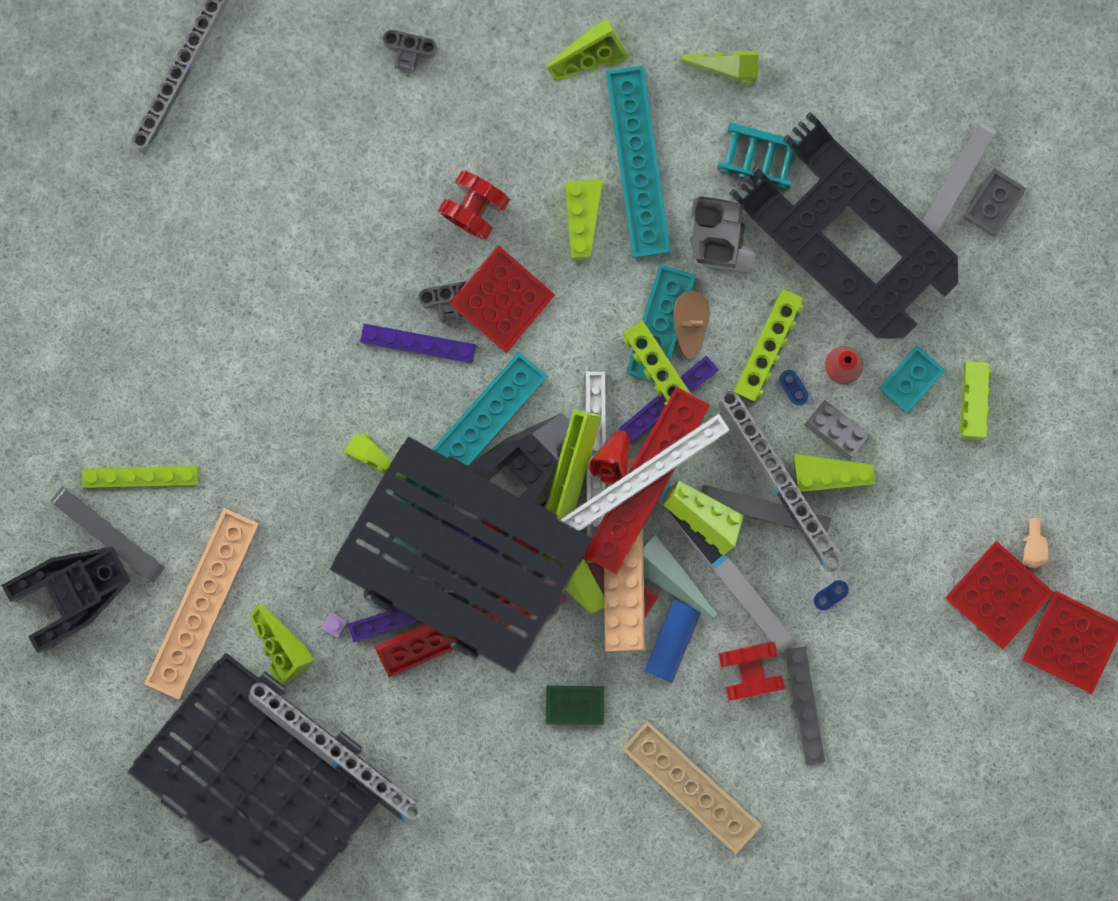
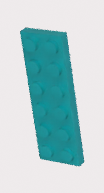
(660, 315)

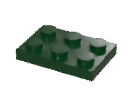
(575, 705)

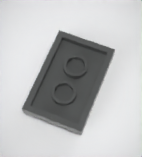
(994, 202)
(836, 430)

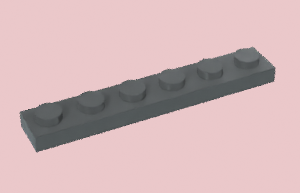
(805, 705)

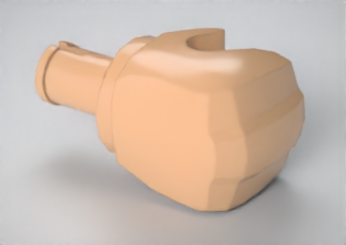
(1036, 547)

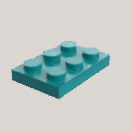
(911, 379)

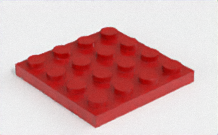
(502, 299)
(999, 595)
(1072, 642)

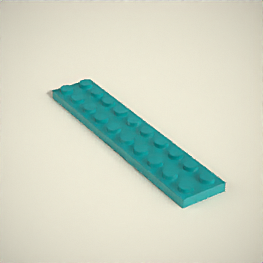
(638, 162)
(487, 415)

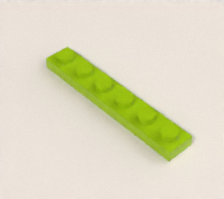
(139, 476)

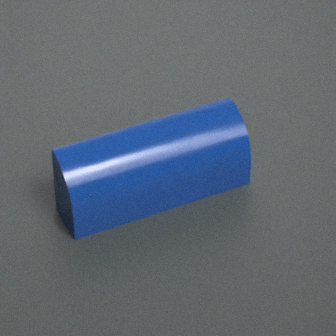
(672, 641)

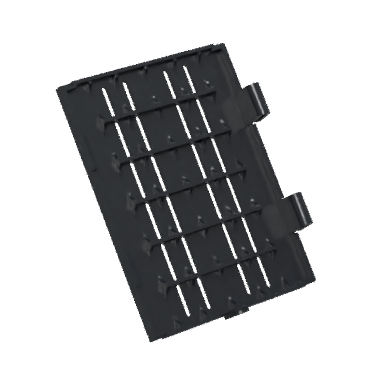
(402, 590)
(222, 823)

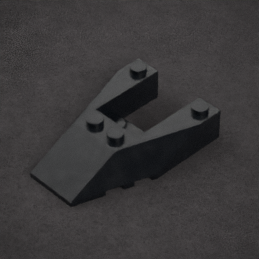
(530, 456)
(79, 587)

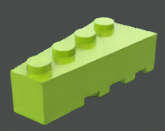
(582, 211)
(975, 401)
(825, 474)
(704, 515)

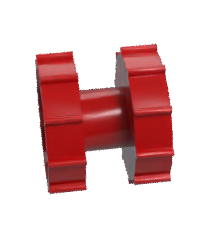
(478, 197)
(751, 671)

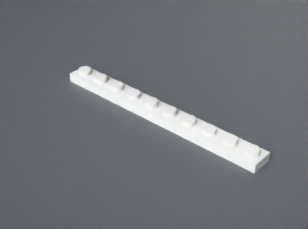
(595, 404)
(647, 473)

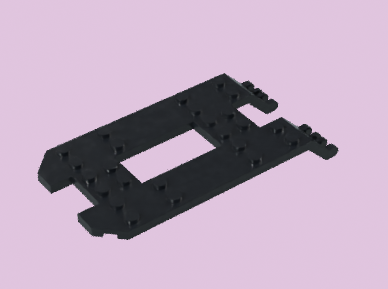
(843, 185)

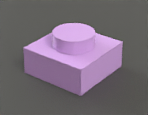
(334, 624)

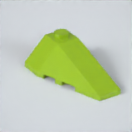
(594, 48)
(738, 66)
(369, 454)
(584, 588)
(286, 651)

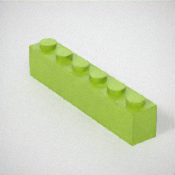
(573, 462)

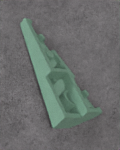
(670, 575)

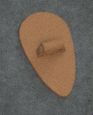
(691, 322)

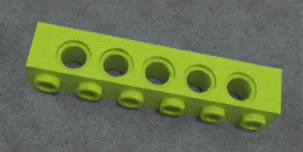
(785, 300)
(638, 332)

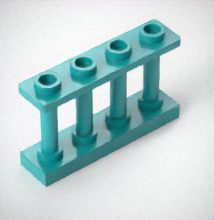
(755, 137)

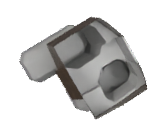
(726, 231)

